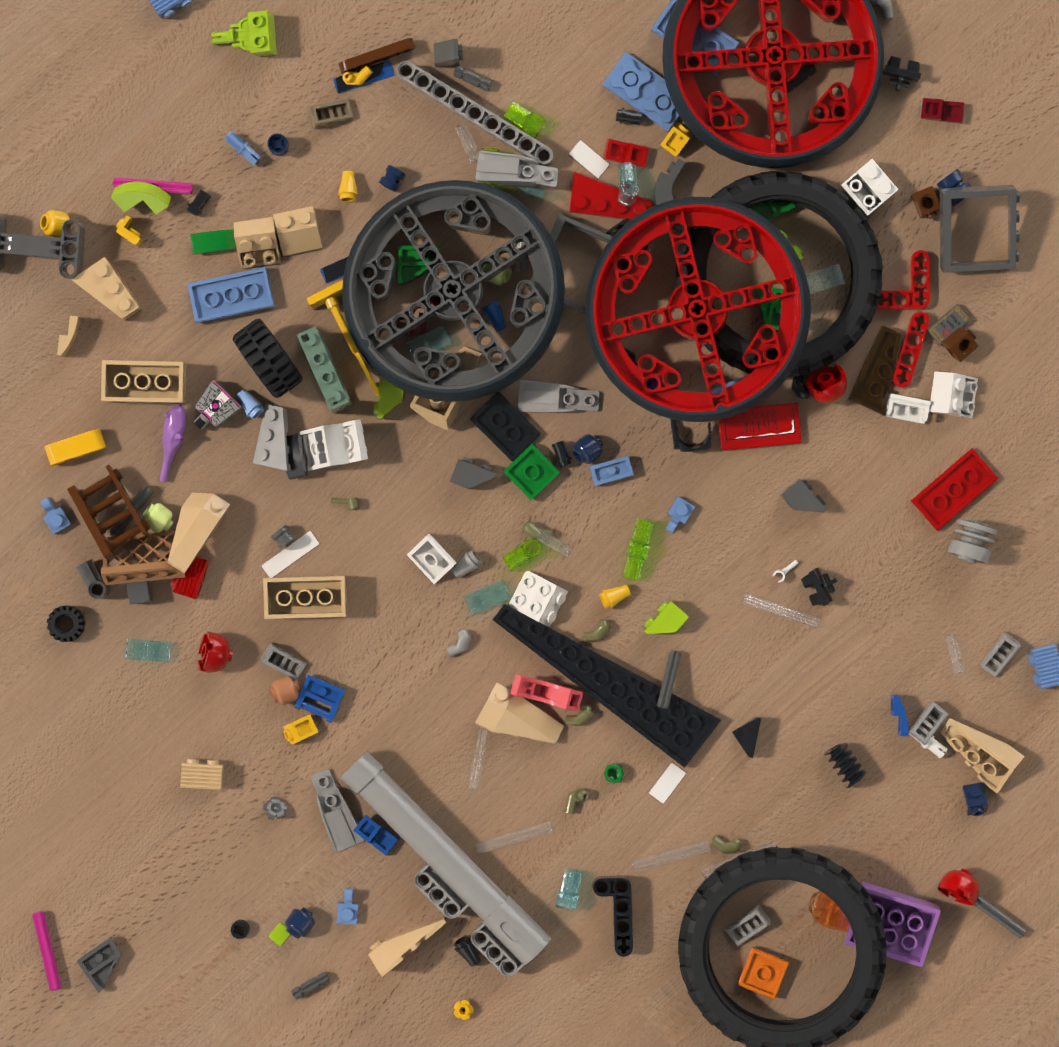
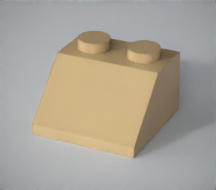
(298, 231)

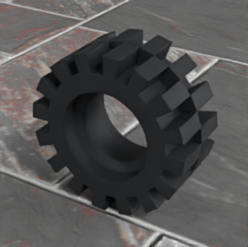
(54, 618)

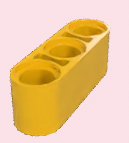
(75, 447)

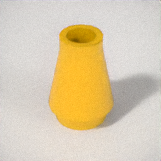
(348, 188)
(613, 596)

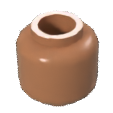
(284, 690)

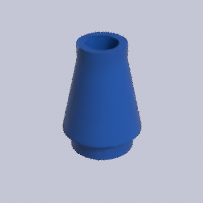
(494, 315)

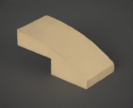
(66, 342)

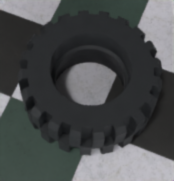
(267, 358)

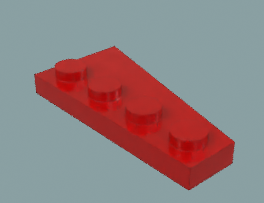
(601, 200)

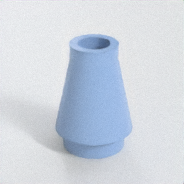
(251, 406)

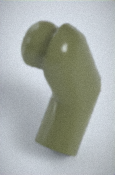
(600, 632)
(581, 719)
(574, 798)
(726, 847)

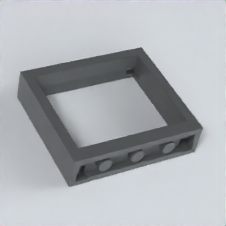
(946, 195)
(560, 222)

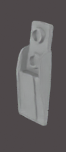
(514, 170)
(555, 398)
(335, 812)

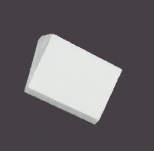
(431, 558)

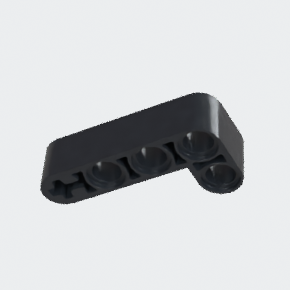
(618, 916)

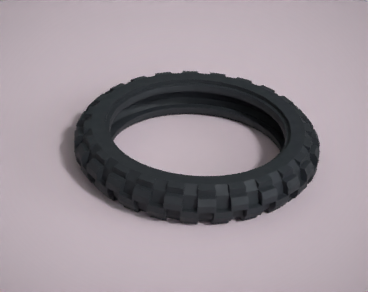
(858, 241)
(798, 866)

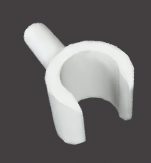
(784, 571)

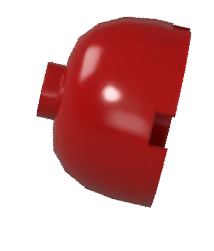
(827, 384)
(214, 652)
(960, 886)

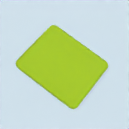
(279, 934)

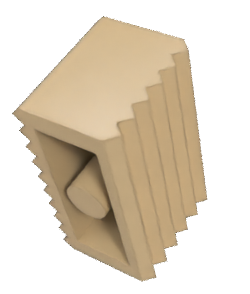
(202, 775)

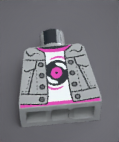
(215, 406)

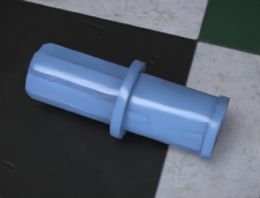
(242, 148)

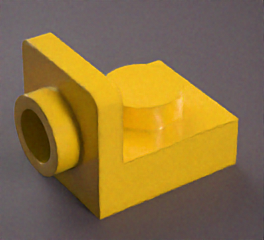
(677, 138)
(131, 234)
(300, 729)

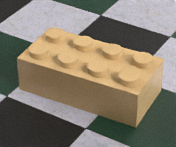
(143, 381)
(305, 597)

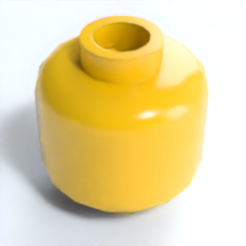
(52, 223)

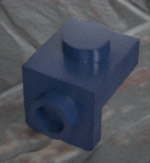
(975, 799)

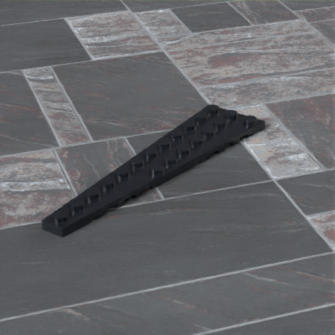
(674, 730)

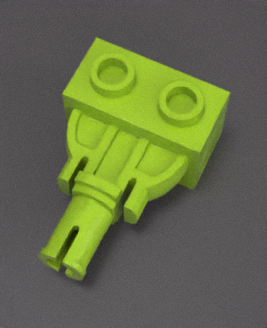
(251, 34)

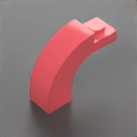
(547, 692)

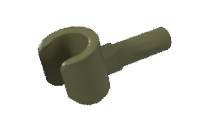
(353, 503)

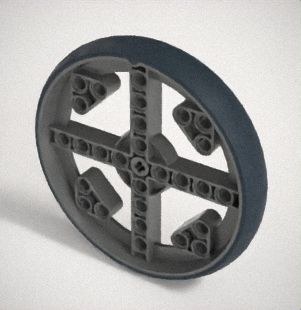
(367, 255)

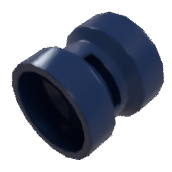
(278, 141)
(392, 178)

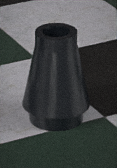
(467, 950)

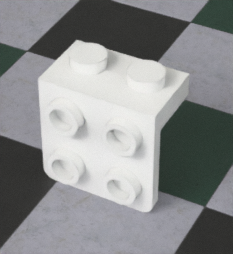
(538, 598)

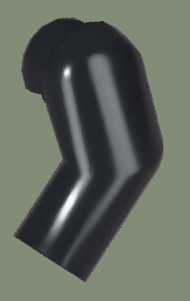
(799, 388)

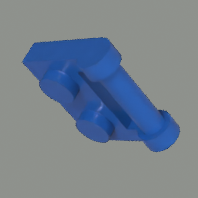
(323, 692)

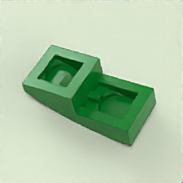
(213, 241)

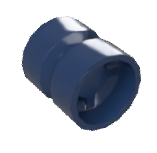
(953, 180)

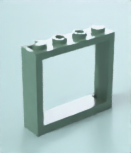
(324, 370)

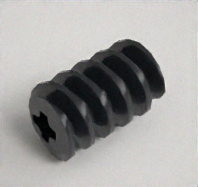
(845, 764)

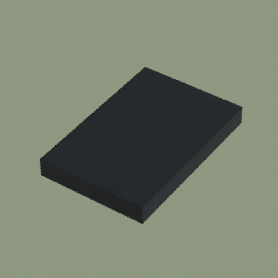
(505, 426)

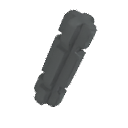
(472, 78)
(310, 985)

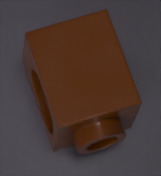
(927, 193)
(953, 341)

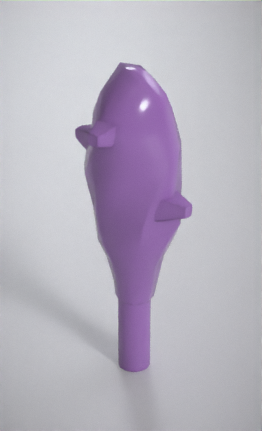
(172, 437)

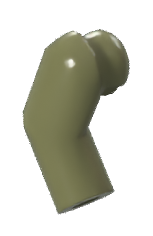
(532, 529)

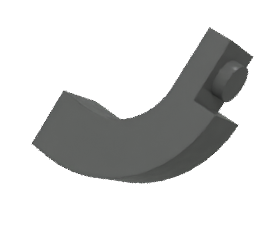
(664, 184)

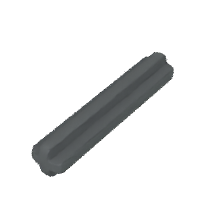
(138, 501)
(669, 679)
(1000, 917)

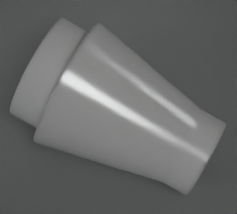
(467, 563)

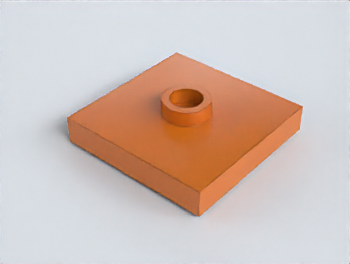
(763, 973)

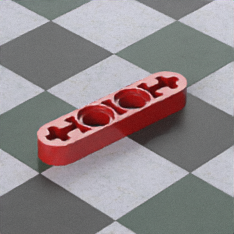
(909, 349)

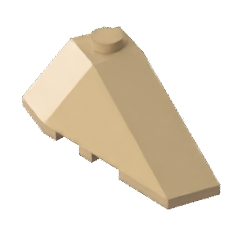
(444, 412)
(195, 525)
(517, 717)
(988, 756)
(392, 950)

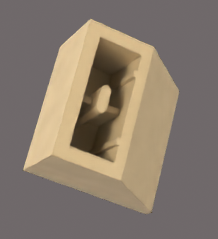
(257, 242)

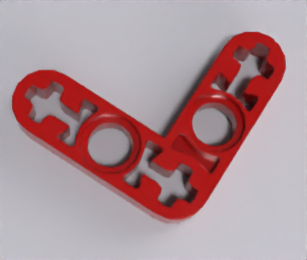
(910, 295)

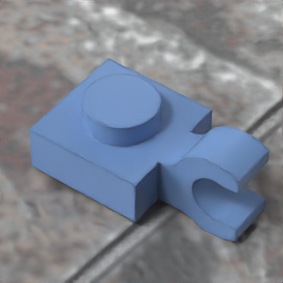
(679, 512)
(56, 518)
(347, 911)

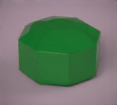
(613, 773)

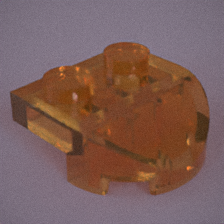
(827, 912)

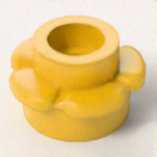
(468, 1009)

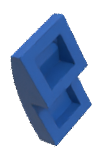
(897, 709)
(376, 835)

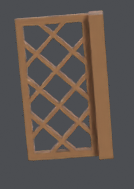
(143, 569)

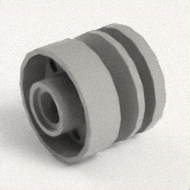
(972, 541)

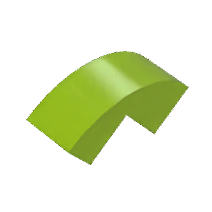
(132, 193)

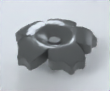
(275, 808)

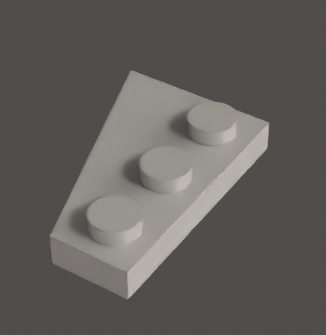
(272, 439)

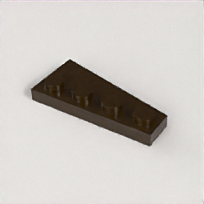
(877, 372)

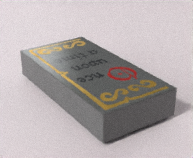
(948, 324)

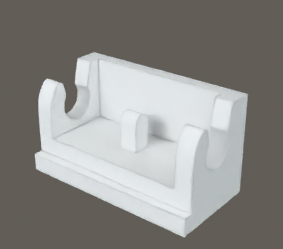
(907, 408)

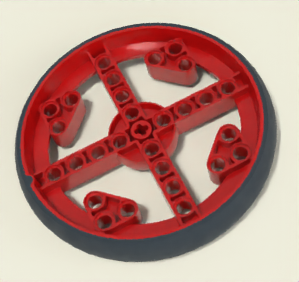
(768, 152)
(768, 373)

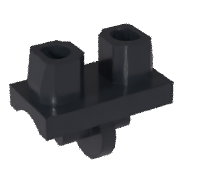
(911, 73)
(822, 595)

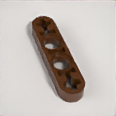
(377, 55)

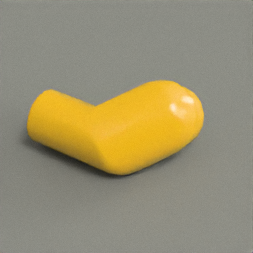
(357, 78)

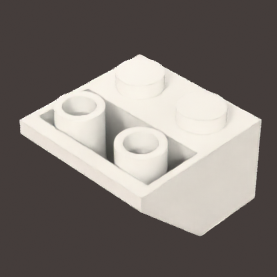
(869, 187)
(953, 394)

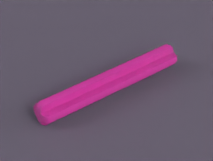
(169, 187)
(46, 950)

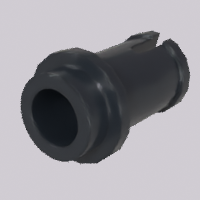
(628, 117)
(198, 203)
(561, 454)

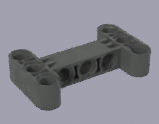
(46, 246)

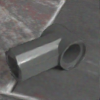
(92, 578)

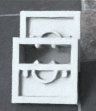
(334, 445)

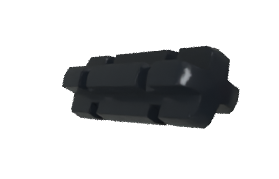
(801, 77)

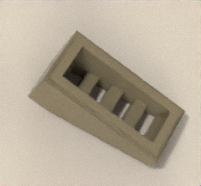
(332, 120)

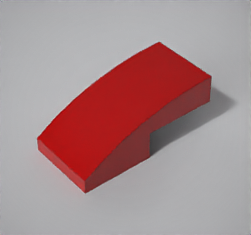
(624, 152)

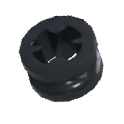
(241, 923)

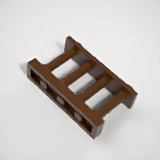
(89, 513)

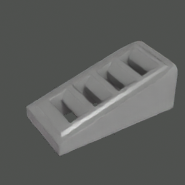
(994, 650)
(267, 654)
(938, 711)
(744, 920)

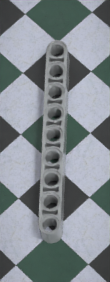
(468, 106)

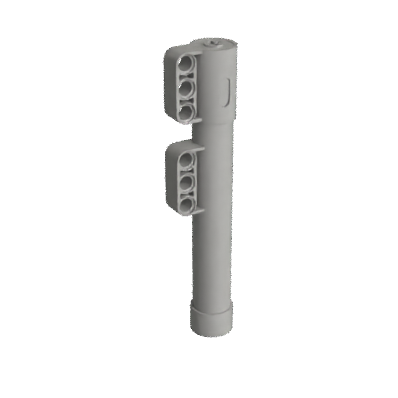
(450, 871)

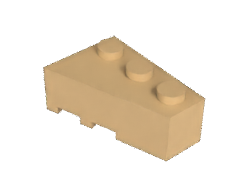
(108, 288)

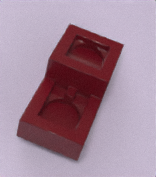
(942, 110)

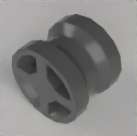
(283, 537)

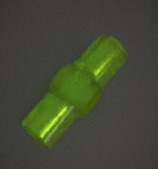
(638, 549)

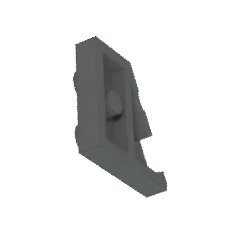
(100, 963)

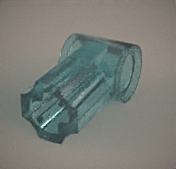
(627, 183)
(568, 895)

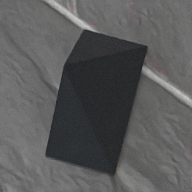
(747, 735)

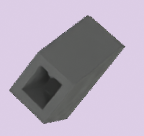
(448, 53)
(470, 475)
(801, 498)

